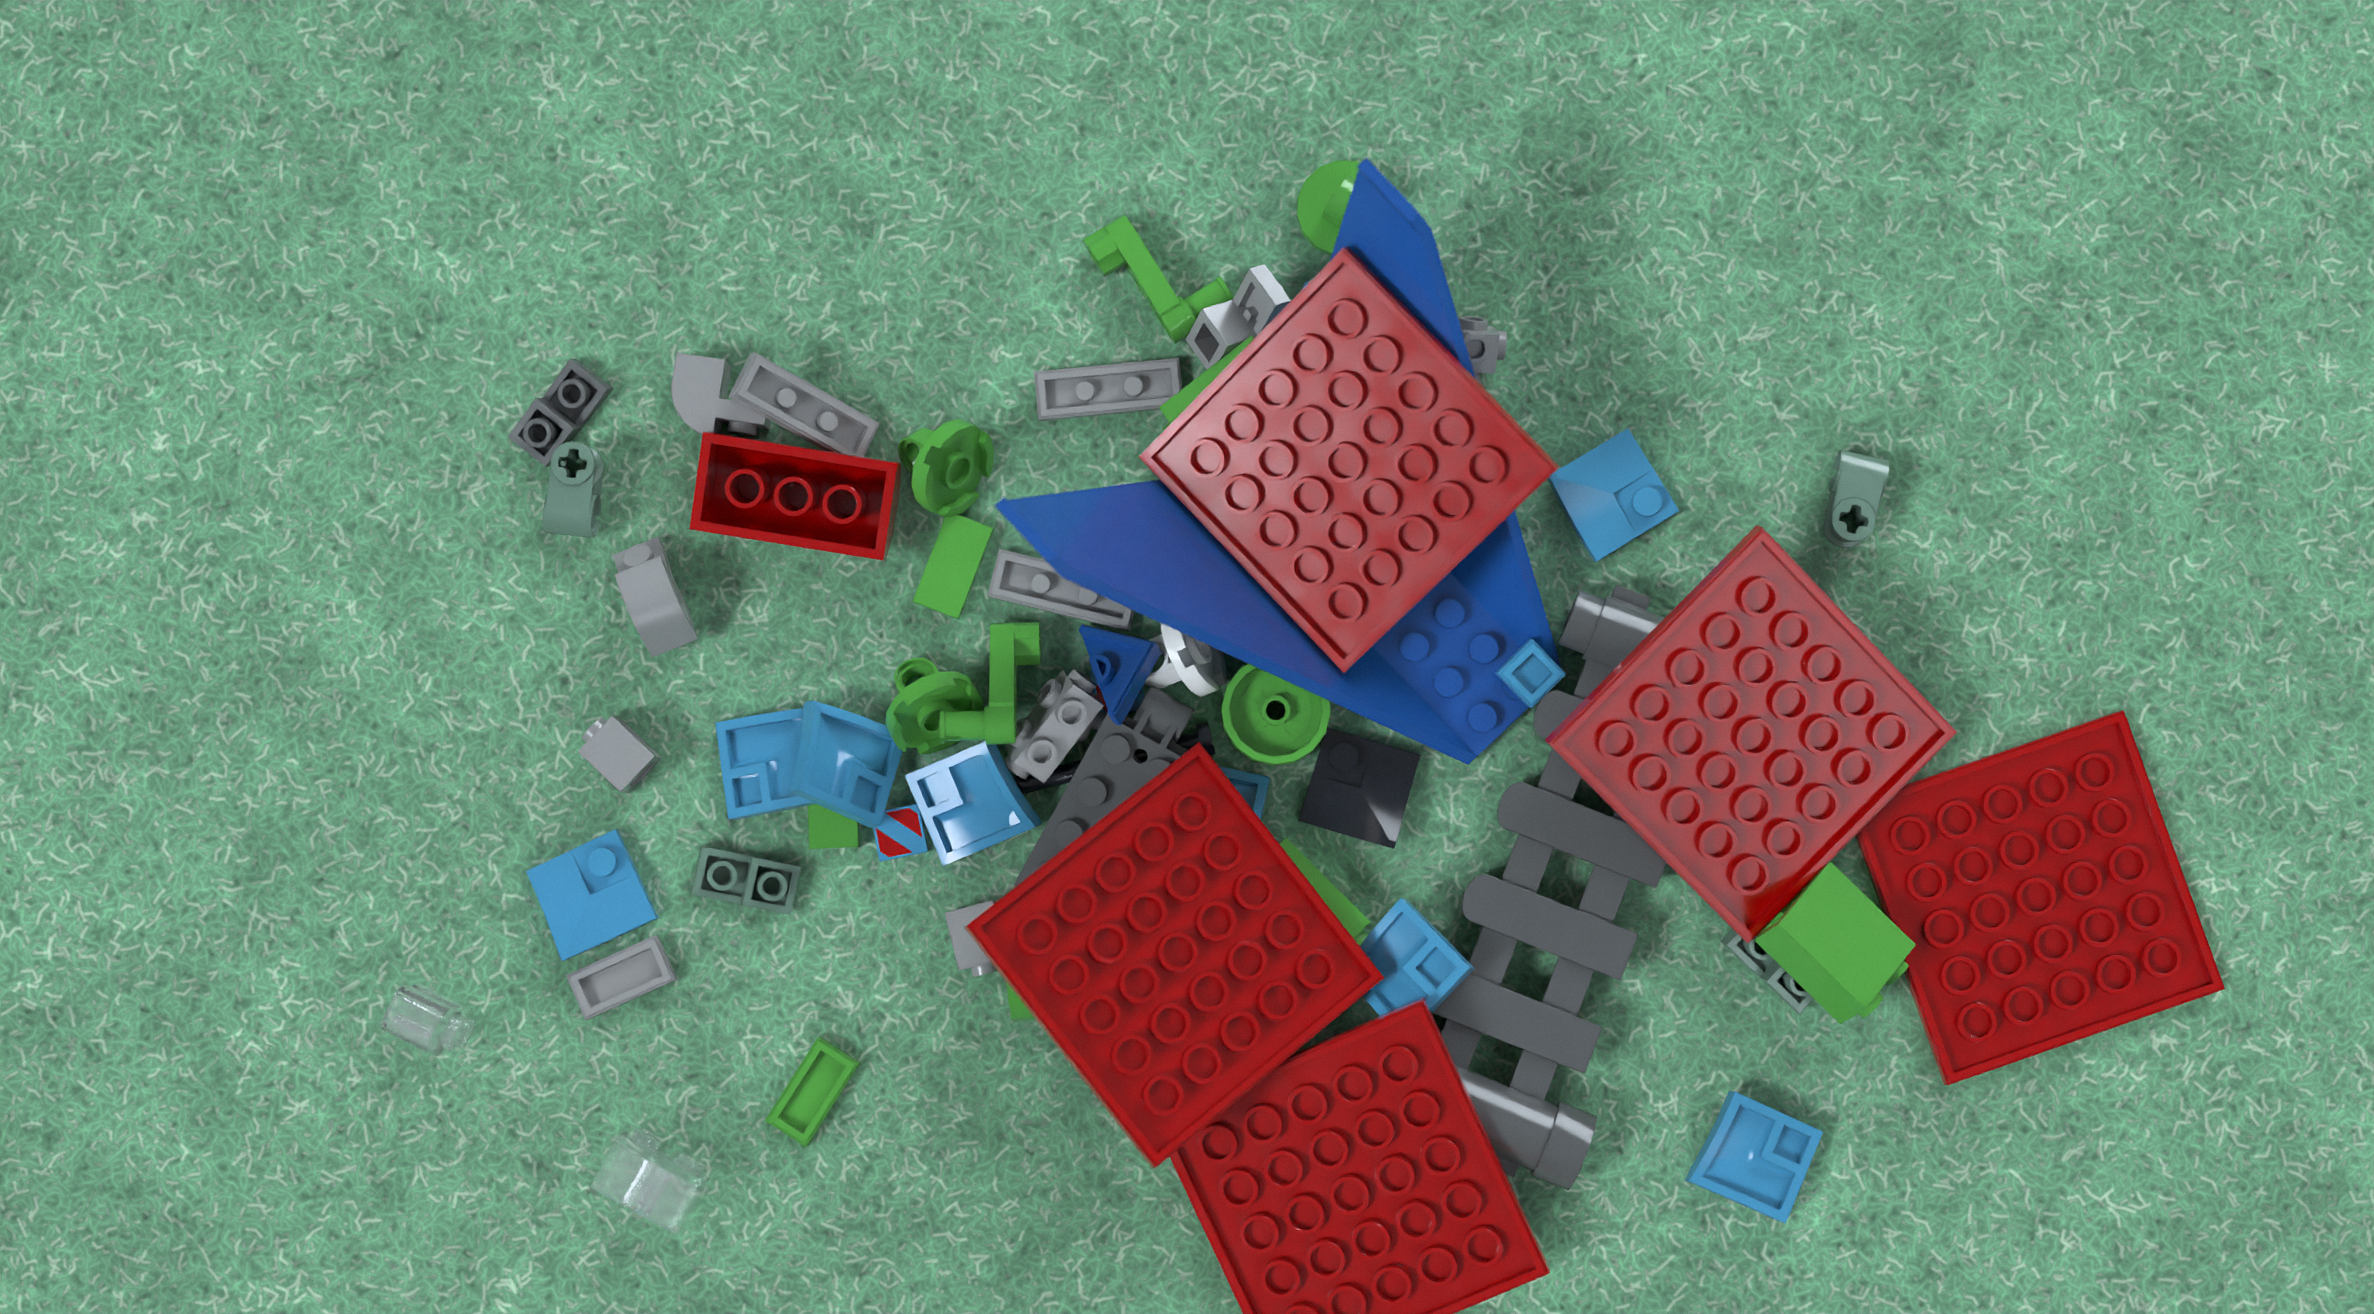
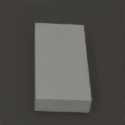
(621, 977)

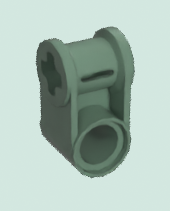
(1854, 491)
(571, 496)

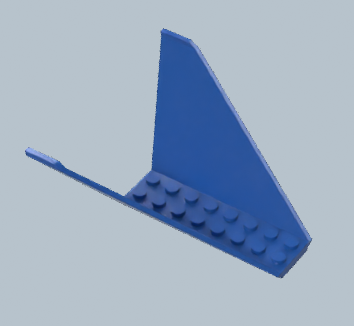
(1424, 675)

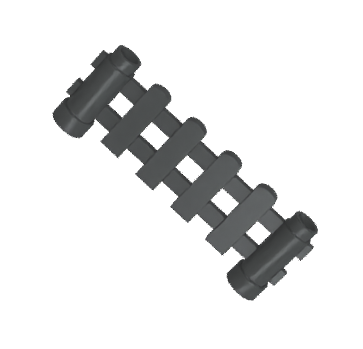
(1516, 1117)

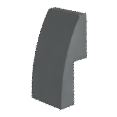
(561, 411)

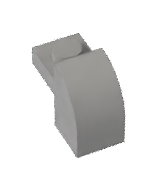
(1232, 322)
(700, 398)
(653, 597)

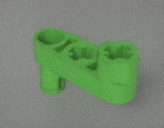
(1121, 245)
(997, 724)

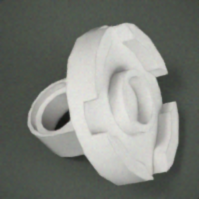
(1188, 660)

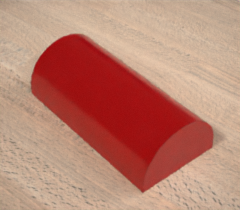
(795, 496)

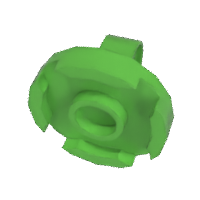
(1324, 203)
(947, 465)
(916, 709)

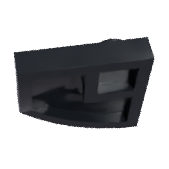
(1359, 788)

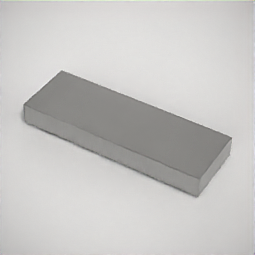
(1106, 389)
(802, 408)
(1038, 586)

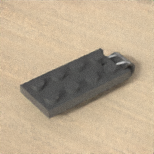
(1112, 771)

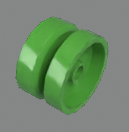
(1266, 739)

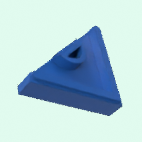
(1120, 667)

